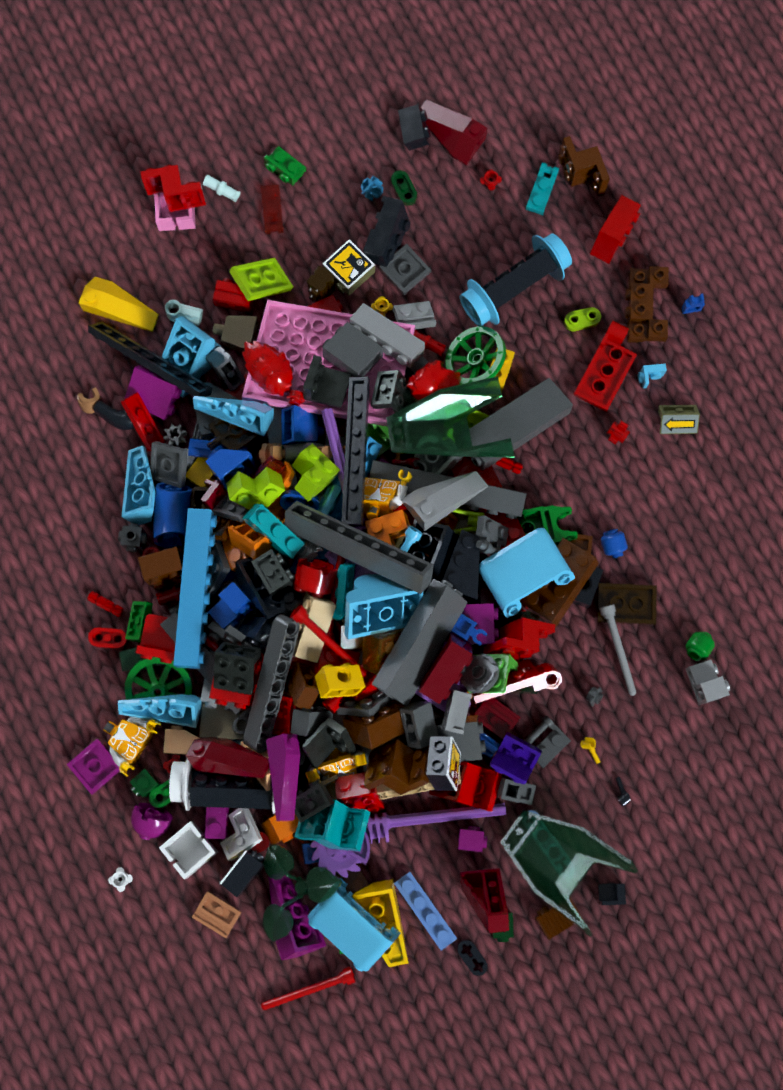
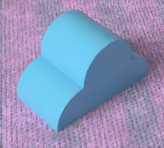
(189, 348)
(378, 606)

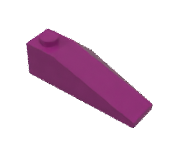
(284, 771)
(302, 937)

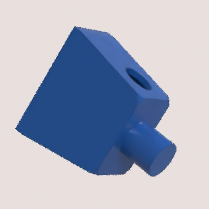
(299, 426)

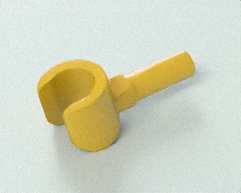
(590, 743)

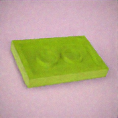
(261, 279)

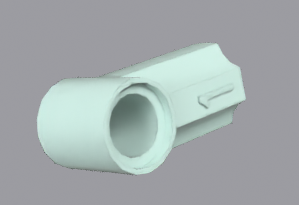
(191, 313)

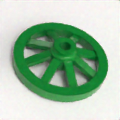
(477, 357)
(156, 683)

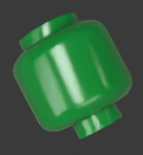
(700, 646)

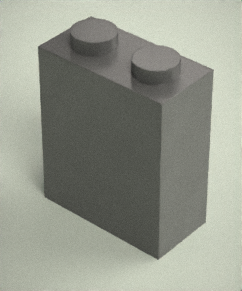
(352, 351)

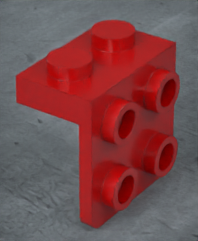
(156, 641)
(353, 794)

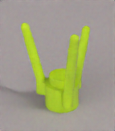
(471, 520)

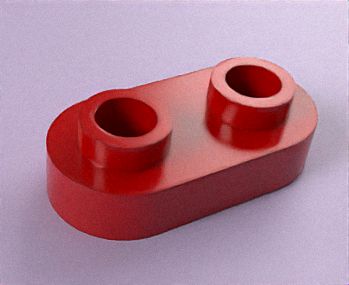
(108, 638)

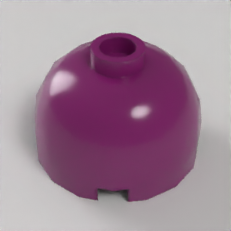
(149, 821)

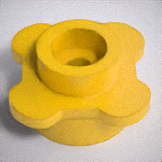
(381, 301)

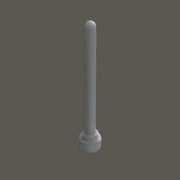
(608, 613)

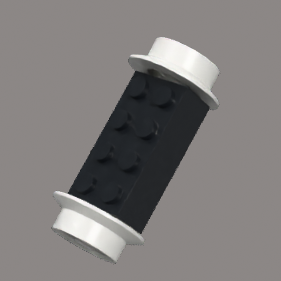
(217, 789)

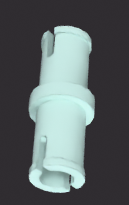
(221, 188)

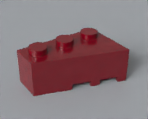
(446, 668)
(487, 898)

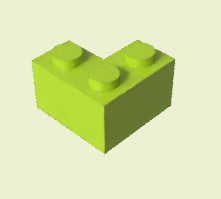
(316, 472)
(251, 491)

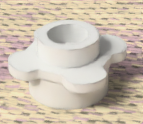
(120, 885)

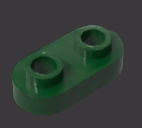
(404, 189)

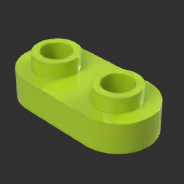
(583, 319)

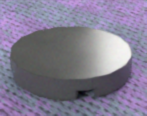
(480, 674)

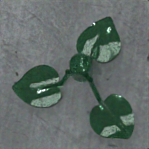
(318, 886)

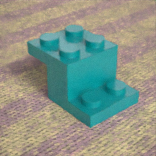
(336, 827)

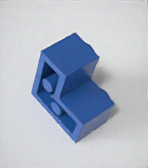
(231, 607)

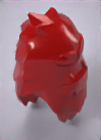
(268, 367)
(432, 378)

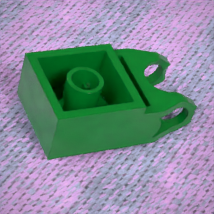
(547, 518)

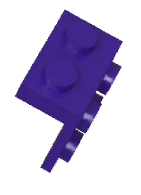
(515, 758)

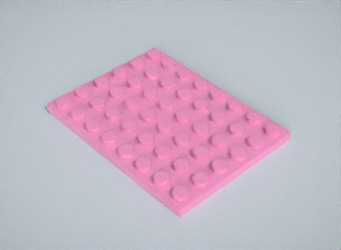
(300, 335)

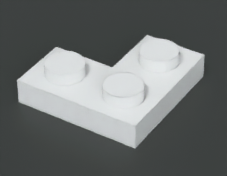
(246, 834)

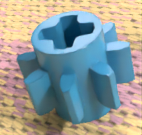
(372, 188)

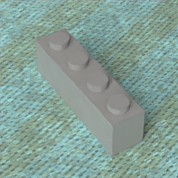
(390, 336)

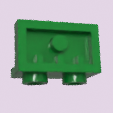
(284, 165)
(137, 620)

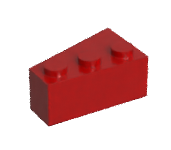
(615, 228)

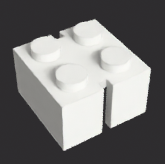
(188, 849)

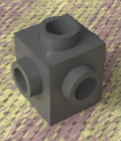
(136, 542)

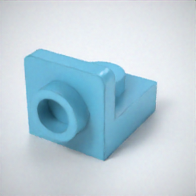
(651, 371)

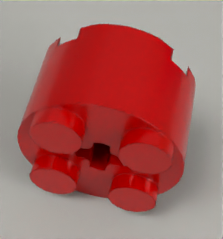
(315, 577)

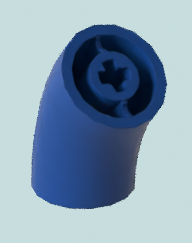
(170, 514)

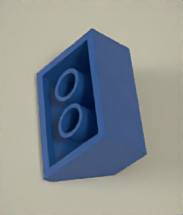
(228, 462)

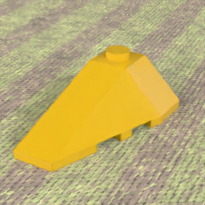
(112, 302)
(382, 903)

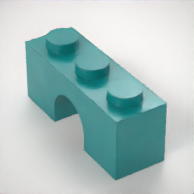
(282, 538)

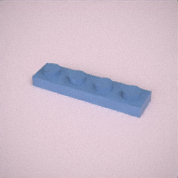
(425, 910)

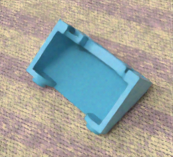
(524, 569)
(352, 928)

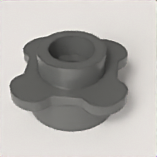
(594, 696)

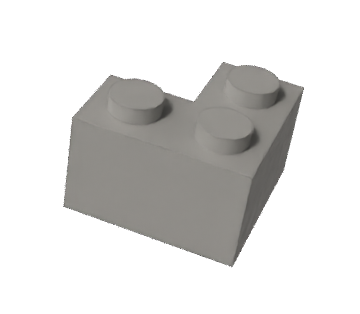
(706, 683)

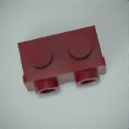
(213, 494)

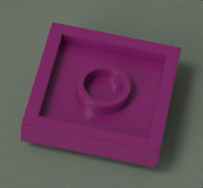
(94, 766)

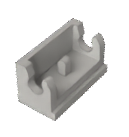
(456, 711)

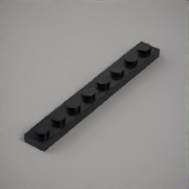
(149, 359)
(355, 451)

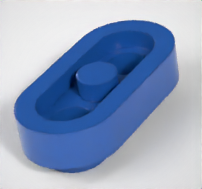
(285, 503)

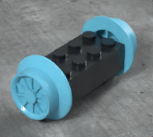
(549, 257)

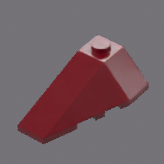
(457, 132)
(226, 757)

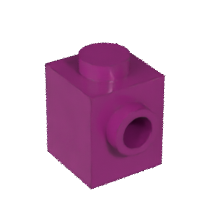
(472, 839)

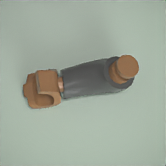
(290, 451)

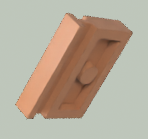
(216, 914)

